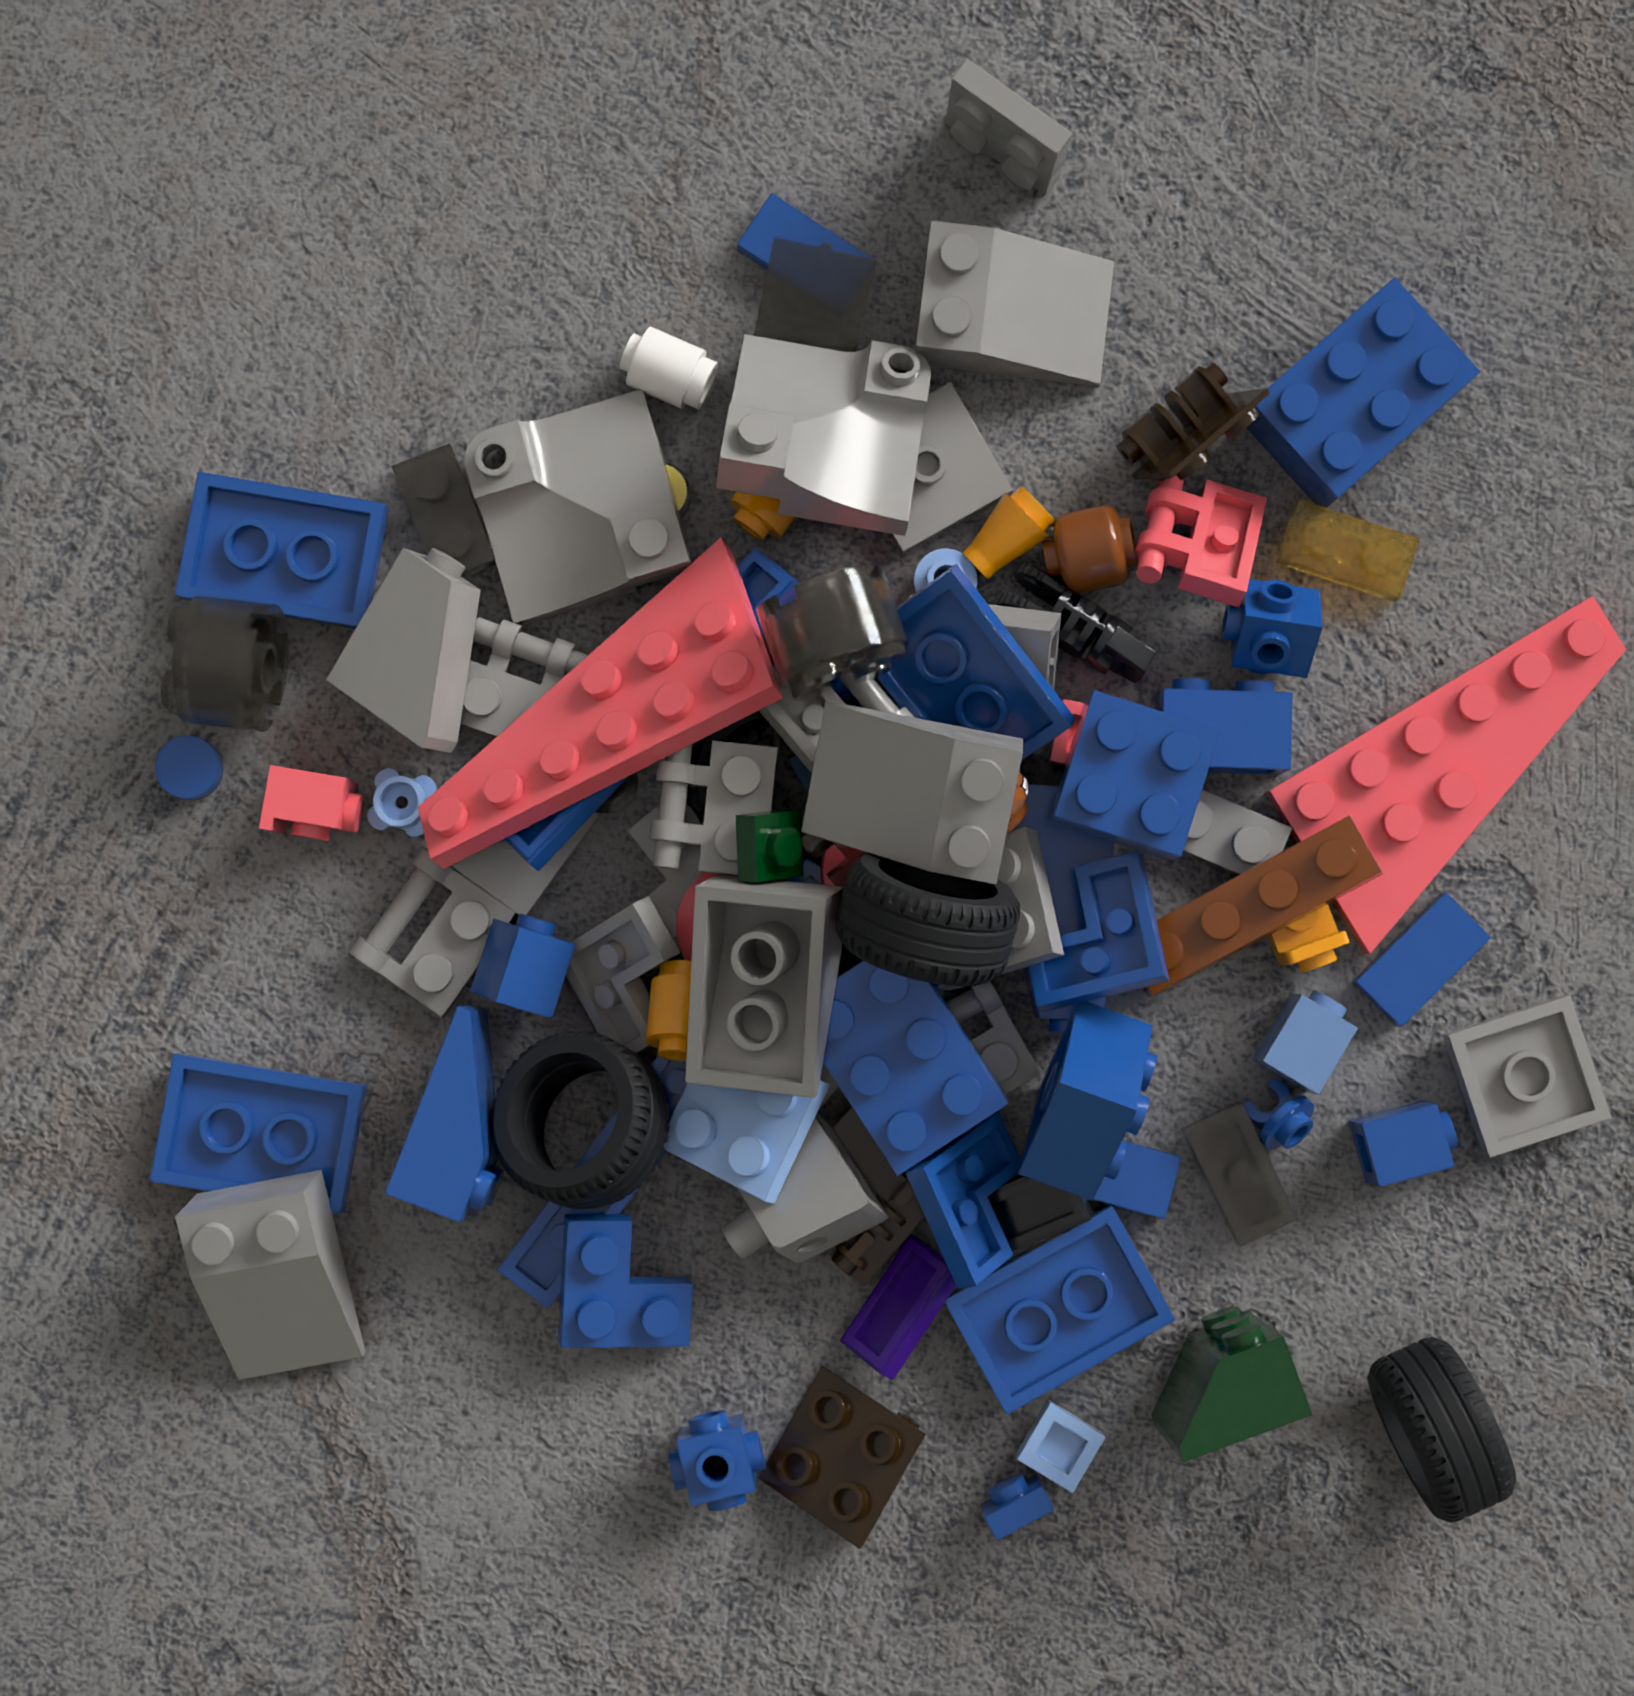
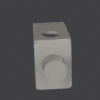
(817, 1207)

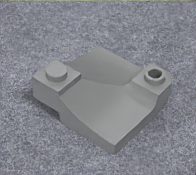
(827, 431)
(578, 506)

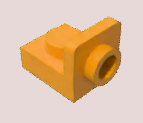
(1308, 941)

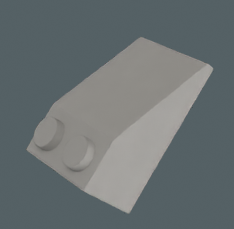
(1012, 306)
(913, 790)
(762, 984)
(271, 1274)

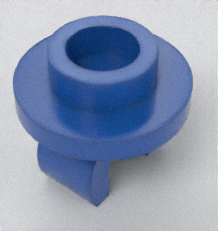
(1287, 1122)

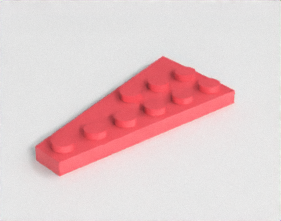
(644, 693)
(1446, 762)

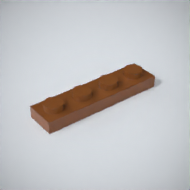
(1264, 900)

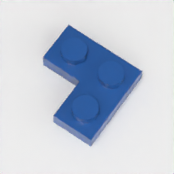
(1121, 939)
(954, 1198)
(605, 1304)

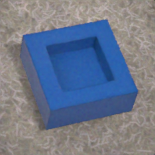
(1015, 1504)

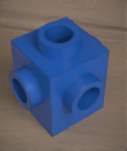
(1274, 628)
(721, 1436)

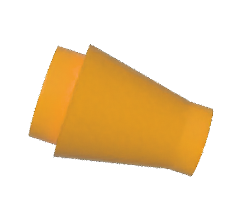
(1009, 532)

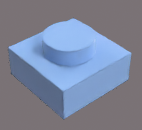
(1060, 1446)

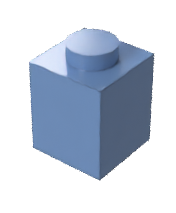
(1306, 1041)

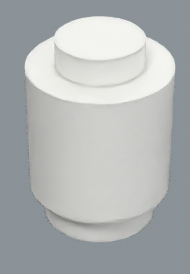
(668, 368)

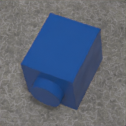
(523, 965)
(1403, 1142)

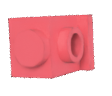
(311, 803)

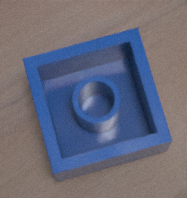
(1133, 775)
(1089, 1101)

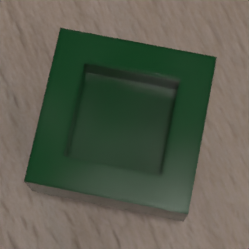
(769, 845)

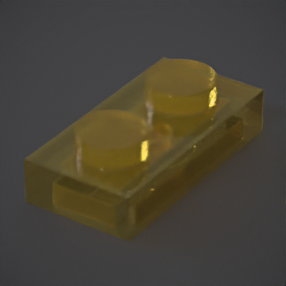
(1347, 550)

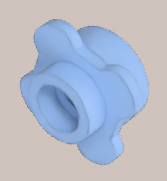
(390, 788)

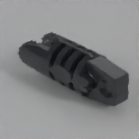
(1085, 627)

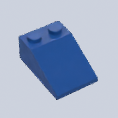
(449, 1147)

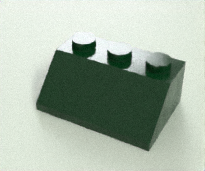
(1228, 1385)

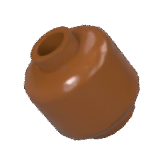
(1091, 549)

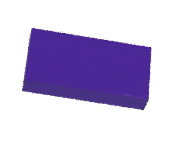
(900, 1308)

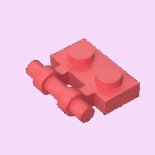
(1221, 542)

